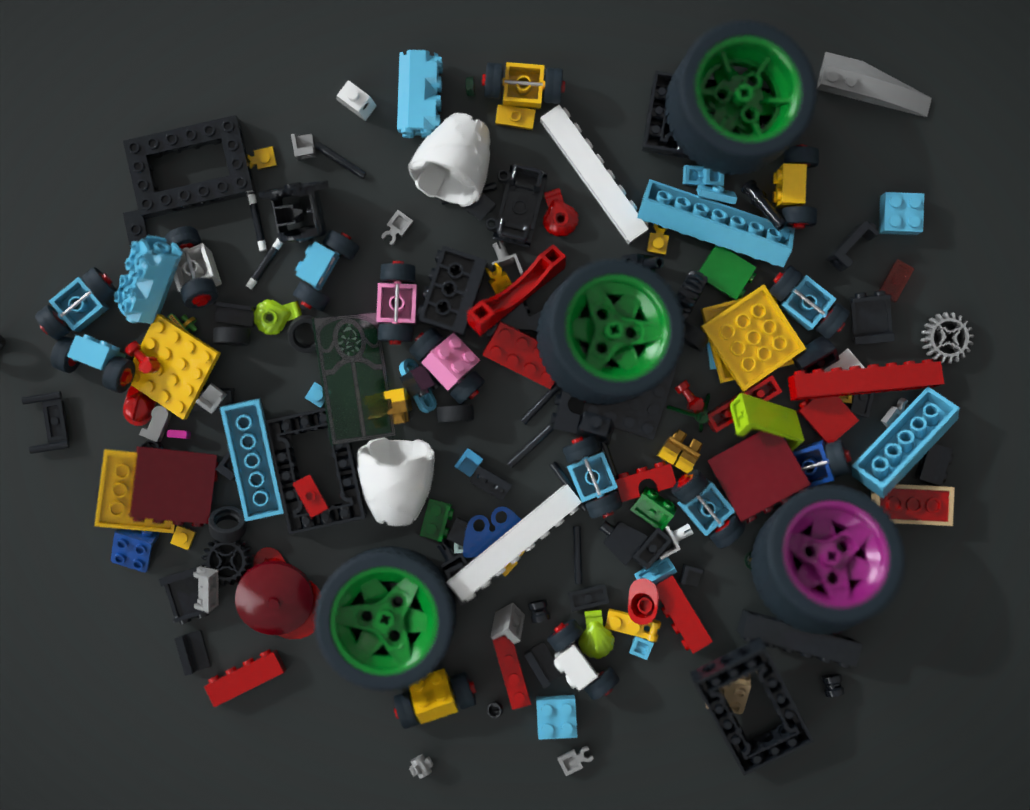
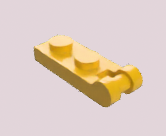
(621, 622)

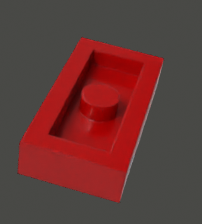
(310, 495)

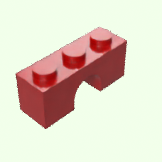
(661, 475)

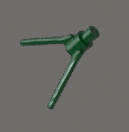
(700, 415)

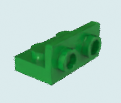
(654, 508)
(436, 520)

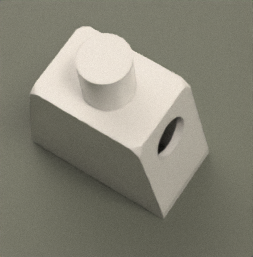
(355, 100)

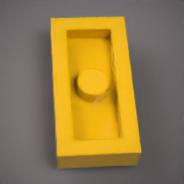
(515, 117)

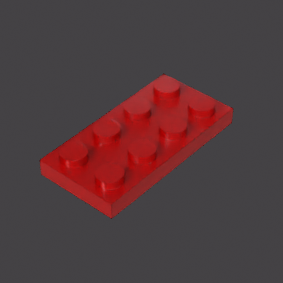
(518, 353)

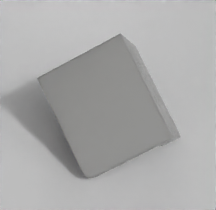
(303, 146)
(211, 398)

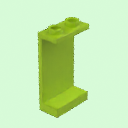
(756, 413)

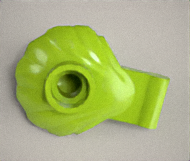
(272, 316)
(596, 639)

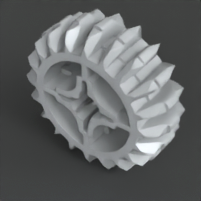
(960, 327)

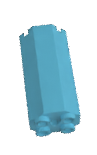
(419, 93)
(150, 275)

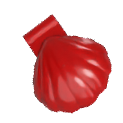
(556, 210)

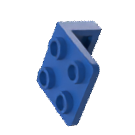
(133, 548)

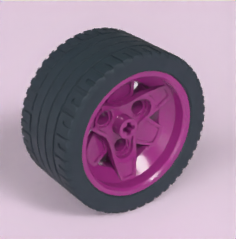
(863, 528)

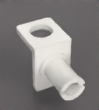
(676, 536)

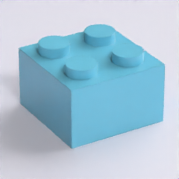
(901, 213)
(556, 717)

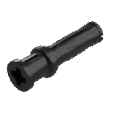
(759, 199)

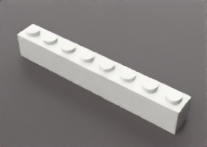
(593, 173)
(513, 543)

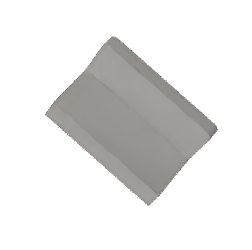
(508, 622)

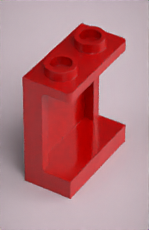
(828, 417)

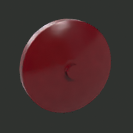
(274, 598)

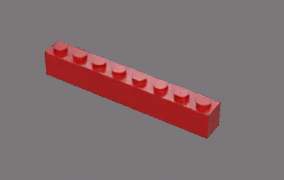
(865, 380)

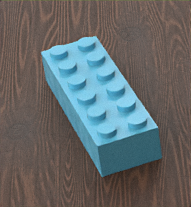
(905, 442)
(252, 459)

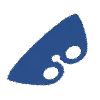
(477, 542)

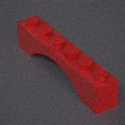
(493, 309)

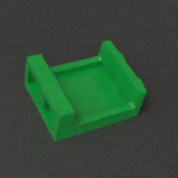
(727, 272)

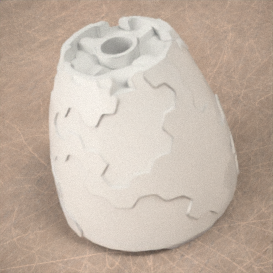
(453, 160)
(395, 478)

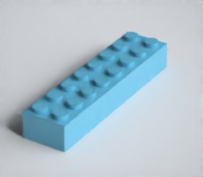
(716, 223)

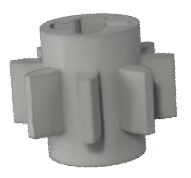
(421, 766)

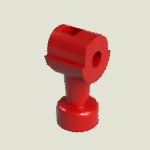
(147, 364)
(694, 403)

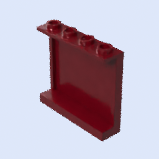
(759, 474)
(172, 486)

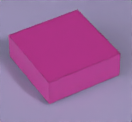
(179, 434)

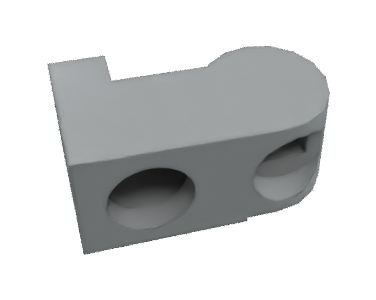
(158, 424)

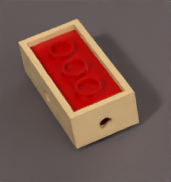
(918, 504)

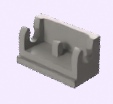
(207, 589)

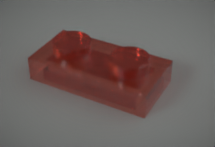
(897, 279)

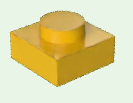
(183, 537)

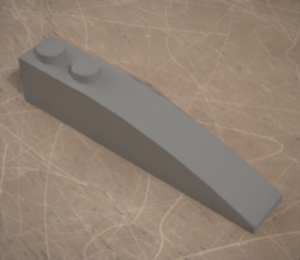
(868, 84)

